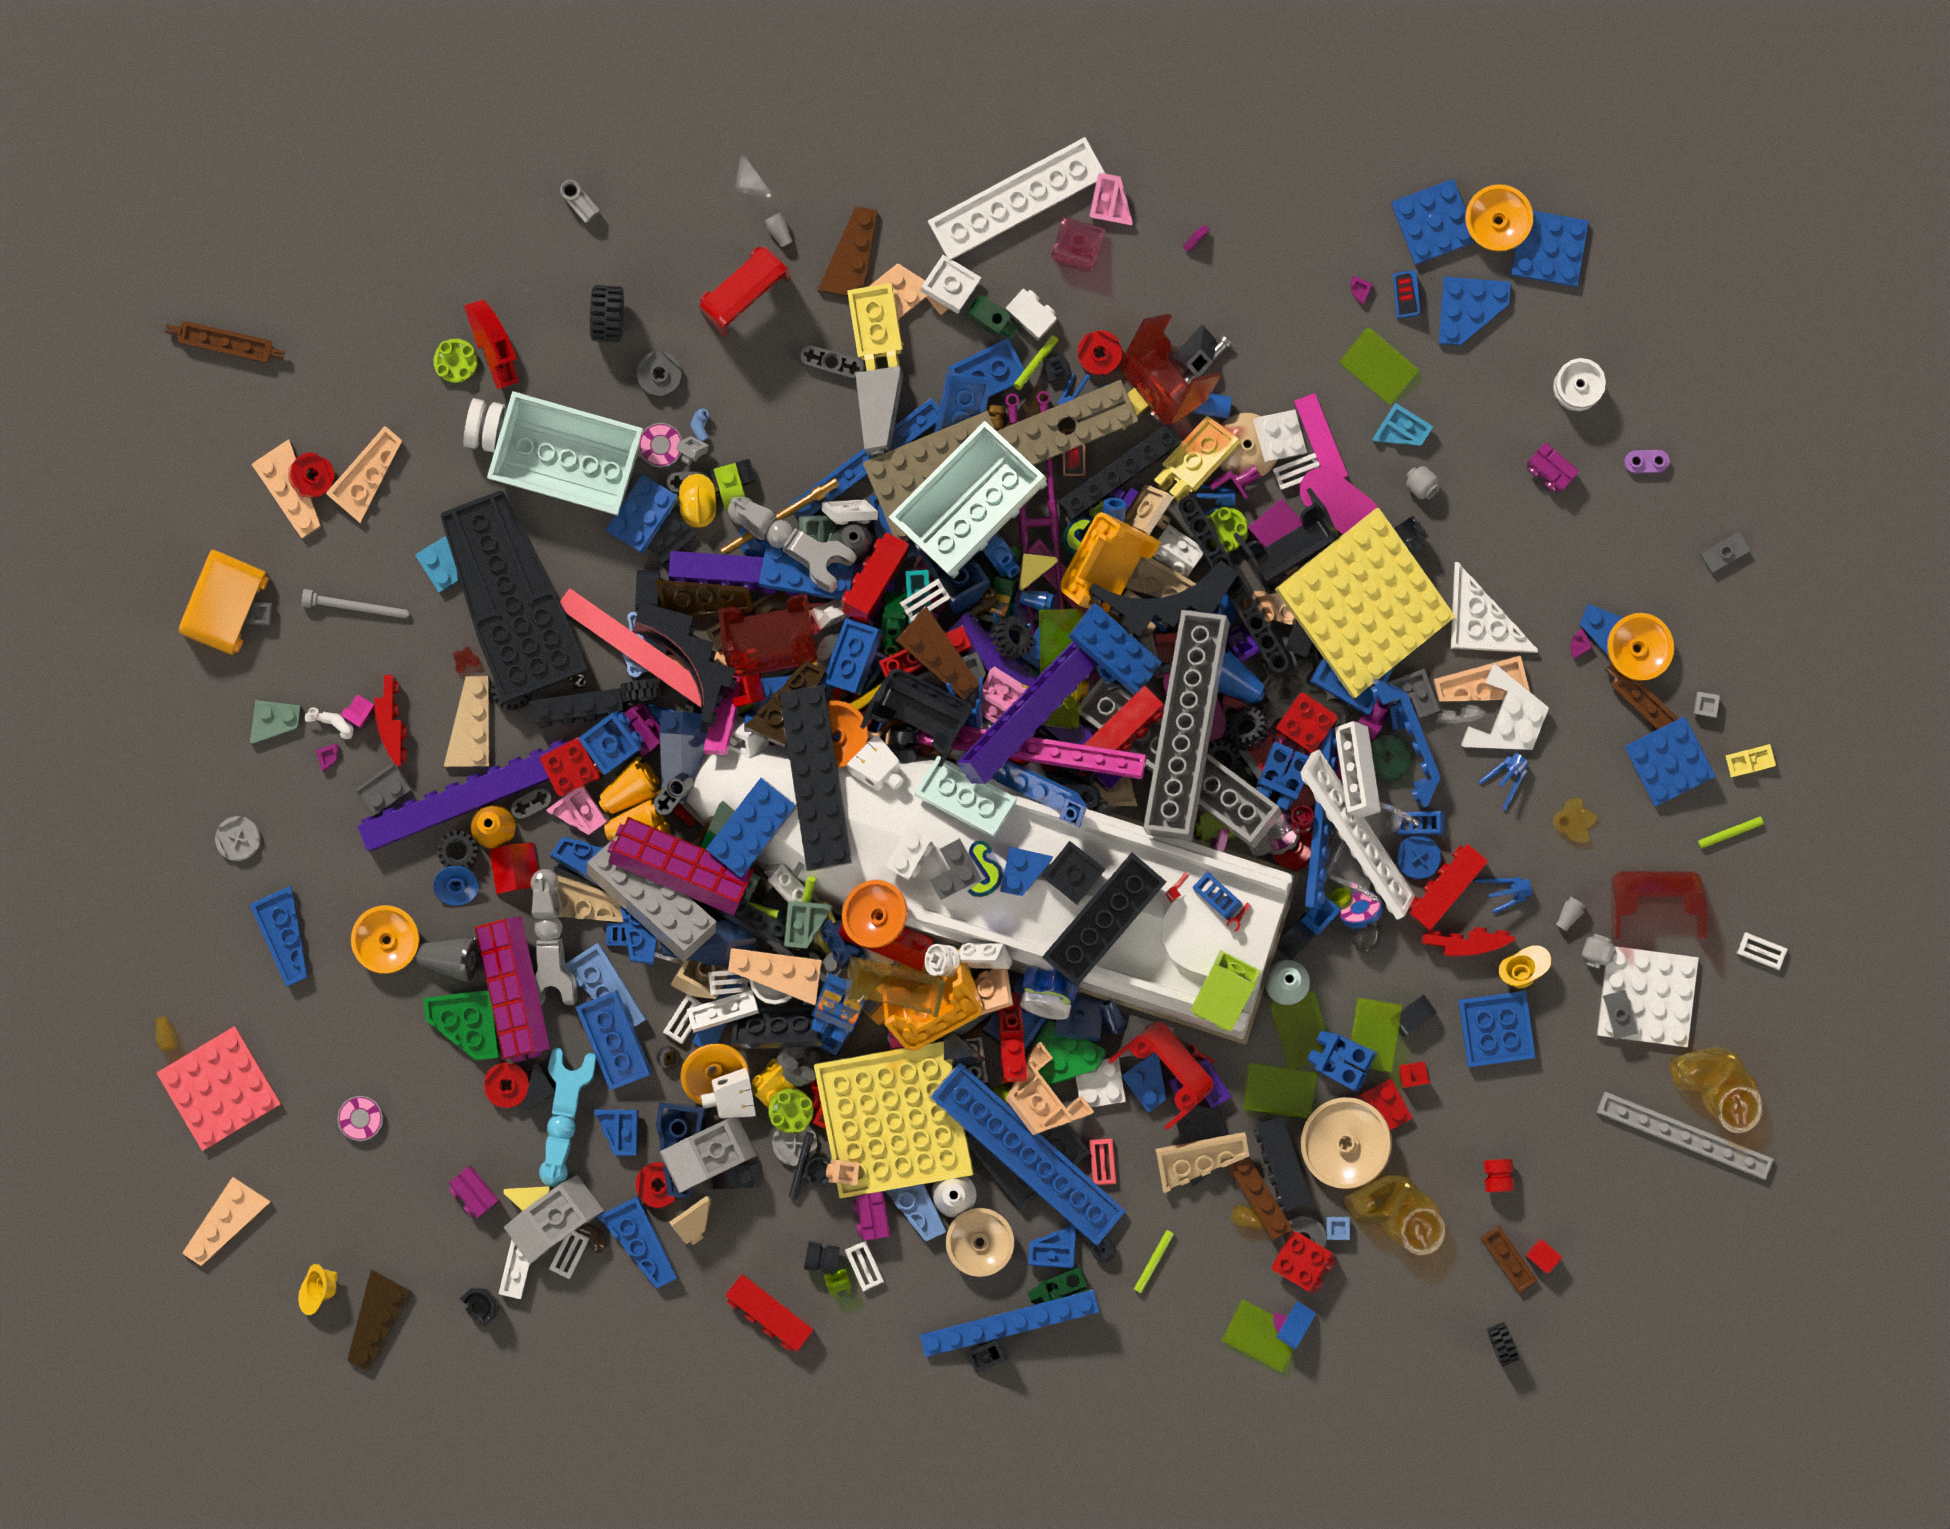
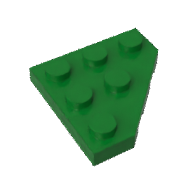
(466, 1021)
(1069, 1056)

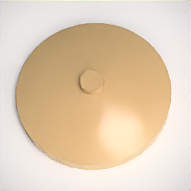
(1346, 1143)

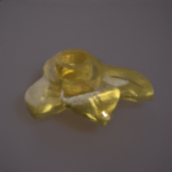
(1578, 820)

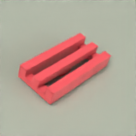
(1101, 1142)

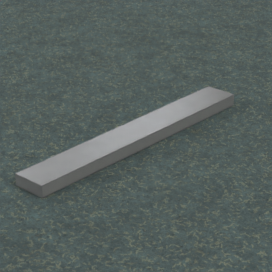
(1684, 1135)

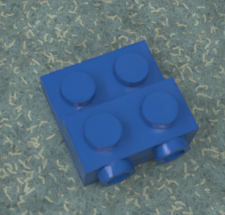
(611, 741)

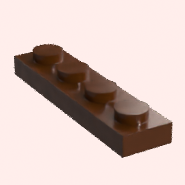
(1260, 1198)

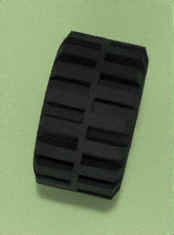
(606, 313)

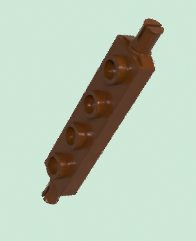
(225, 341)
(1641, 699)

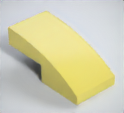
(1750, 760)

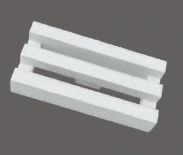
(1315, 464)
(941, 590)
(1744, 944)
(744, 983)
(674, 1035)
(856, 1248)
(561, 1271)

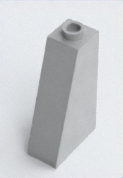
(878, 404)

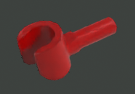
(1172, 893)
(1239, 917)
(1198, 1054)

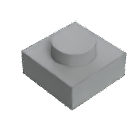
(1706, 704)

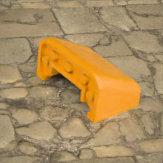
(1107, 559)
(222, 602)
(958, 1006)

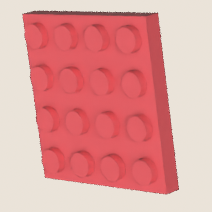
(219, 1088)

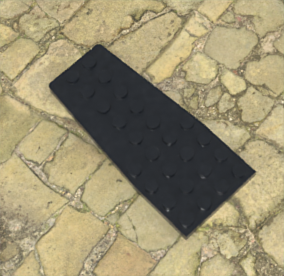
(510, 599)

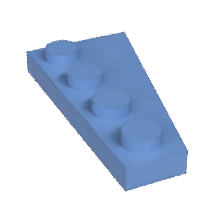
(599, 977)
(919, 1210)

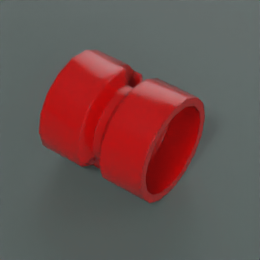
(1498, 1175)

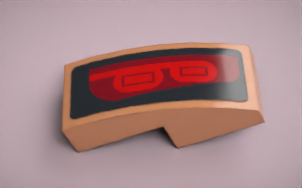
(1074, 459)

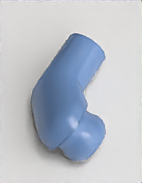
(698, 423)

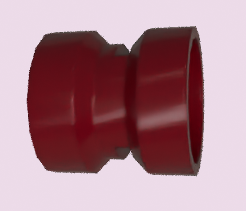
(1302, 820)

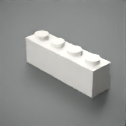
(1357, 769)

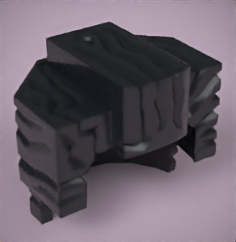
(1412, 534)
(480, 1304)

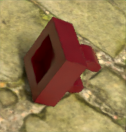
(1232, 702)

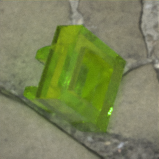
(838, 1283)

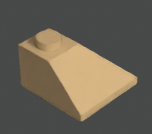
(694, 978)
(693, 1221)

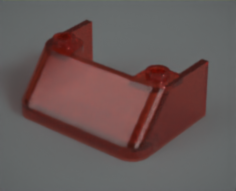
(1157, 379)
(1630, 885)

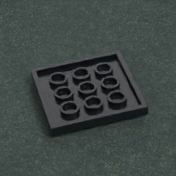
(1061, 1137)

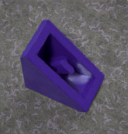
(1241, 643)

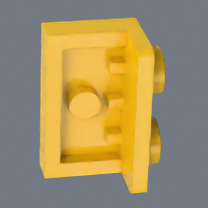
(769, 1082)

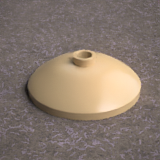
(1243, 458)
(997, 1242)

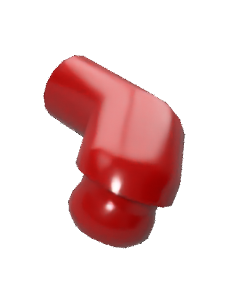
(815, 1095)

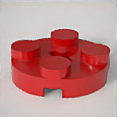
(1103, 365)
(301, 484)
(1298, 859)
(505, 1072)
(648, 1193)

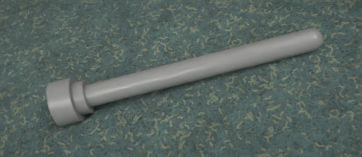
(310, 599)

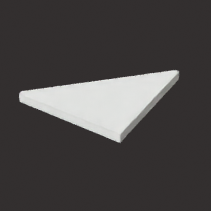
(1480, 621)

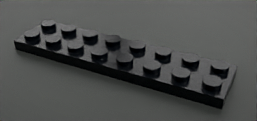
(816, 778)

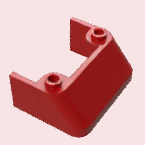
(743, 288)
(1195, 1080)

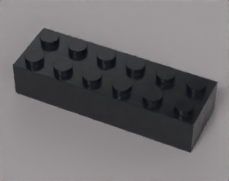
(1104, 919)

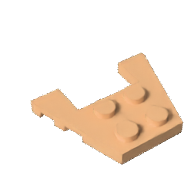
(907, 290)
(1036, 1101)

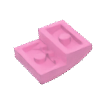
(998, 694)

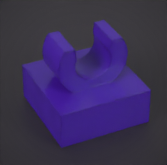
(1127, 497)

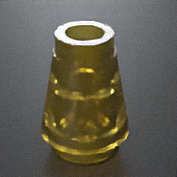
(165, 1035)
(1245, 1217)

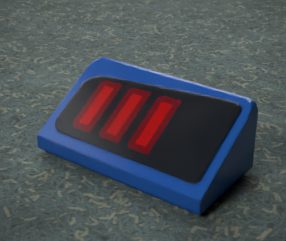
(1406, 294)

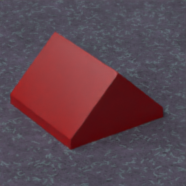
(513, 867)

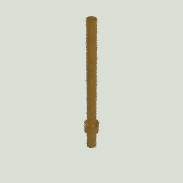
(817, 494)

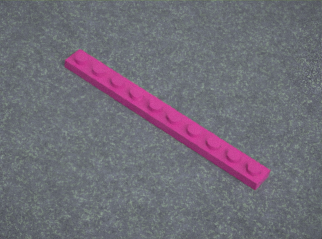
(1061, 754)

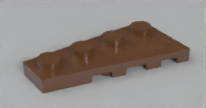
(851, 257)
(933, 649)

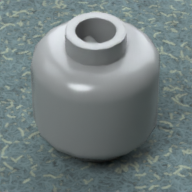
(1422, 482)
(1598, 951)

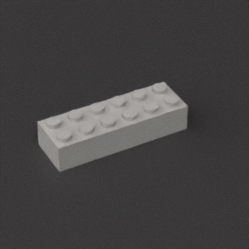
(664, 912)

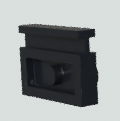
(671, 537)

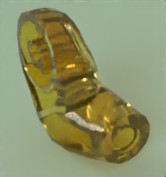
(1724, 1083)
(1402, 1210)

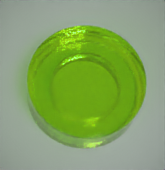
(1341, 898)

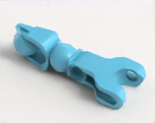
(561, 1125)

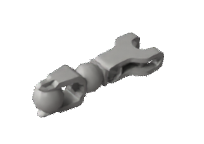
(798, 545)
(548, 928)

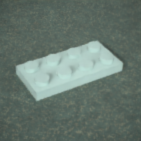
(974, 804)

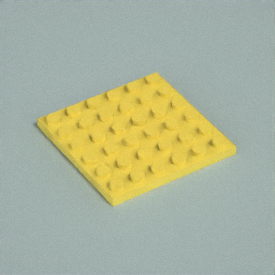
(1365, 602)
(886, 1122)

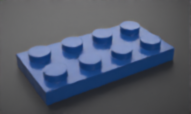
(787, 574)
(1114, 649)
(751, 827)
(613, 1040)

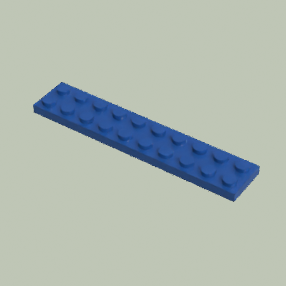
(1027, 1154)

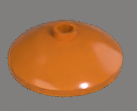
(847, 722)
(862, 912)

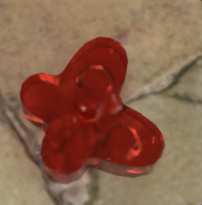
(465, 658)

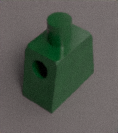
(982, 312)

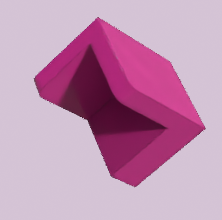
(359, 711)

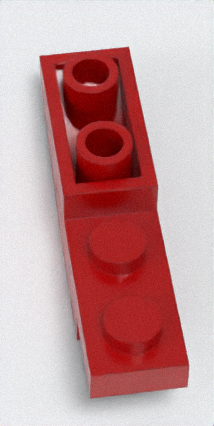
(495, 342)
(905, 661)
(390, 730)
(1476, 943)
(1011, 1041)

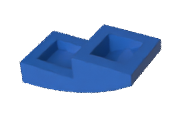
(1296, 1325)

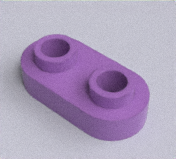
(1647, 461)

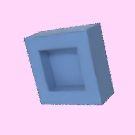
(1338, 1228)

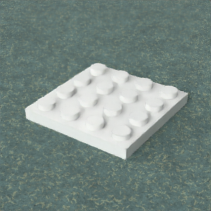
(1658, 992)

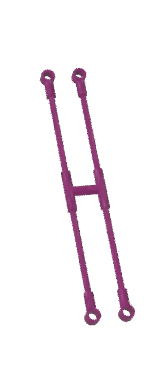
(1052, 520)

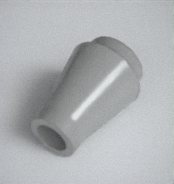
(779, 230)
(1570, 913)

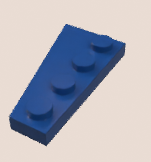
(281, 931)

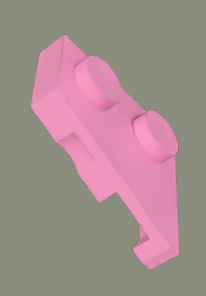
(1110, 200)
(579, 810)

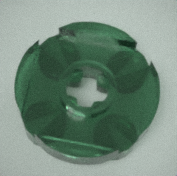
(1395, 747)

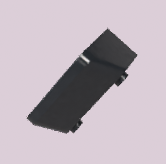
(1293, 551)
(922, 707)

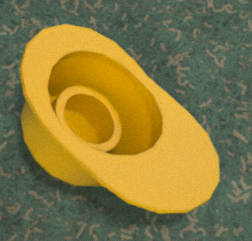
(697, 500)
(1525, 966)
(317, 1287)

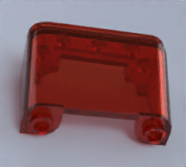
(768, 639)

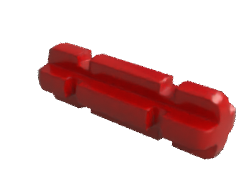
(683, 814)

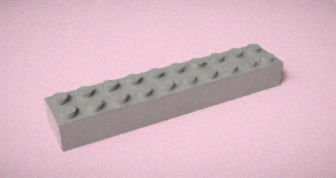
(1186, 725)
(1222, 792)

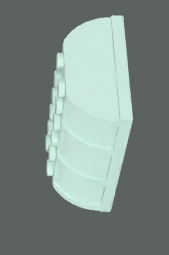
(565, 453)
(968, 499)

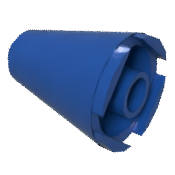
(1239, 681)

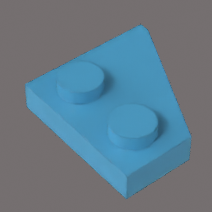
(1402, 427)
(439, 564)

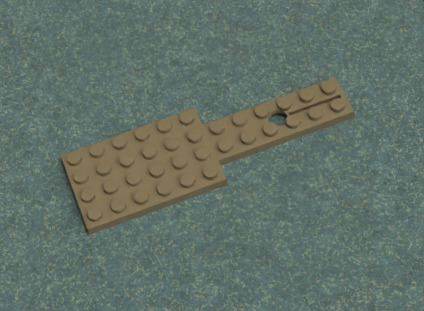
(1035, 438)

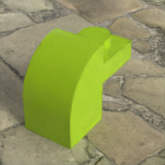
(729, 483)

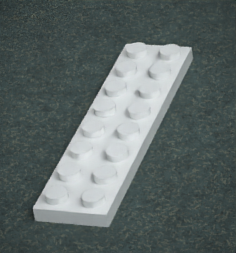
(1016, 199)
(1358, 835)

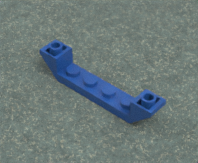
(1424, 787)
(1043, 791)

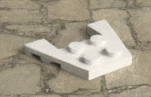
(1517, 720)

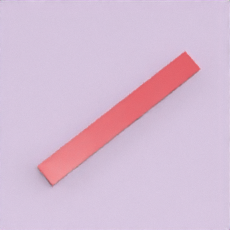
(630, 644)

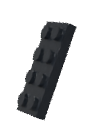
(776, 1028)

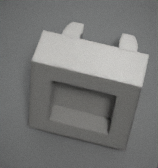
(691, 449)

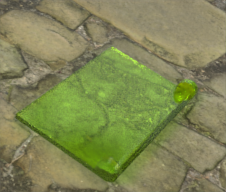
(1379, 365)
(1054, 632)
(1299, 1028)
(1377, 1028)
(1279, 1090)
(1255, 1335)

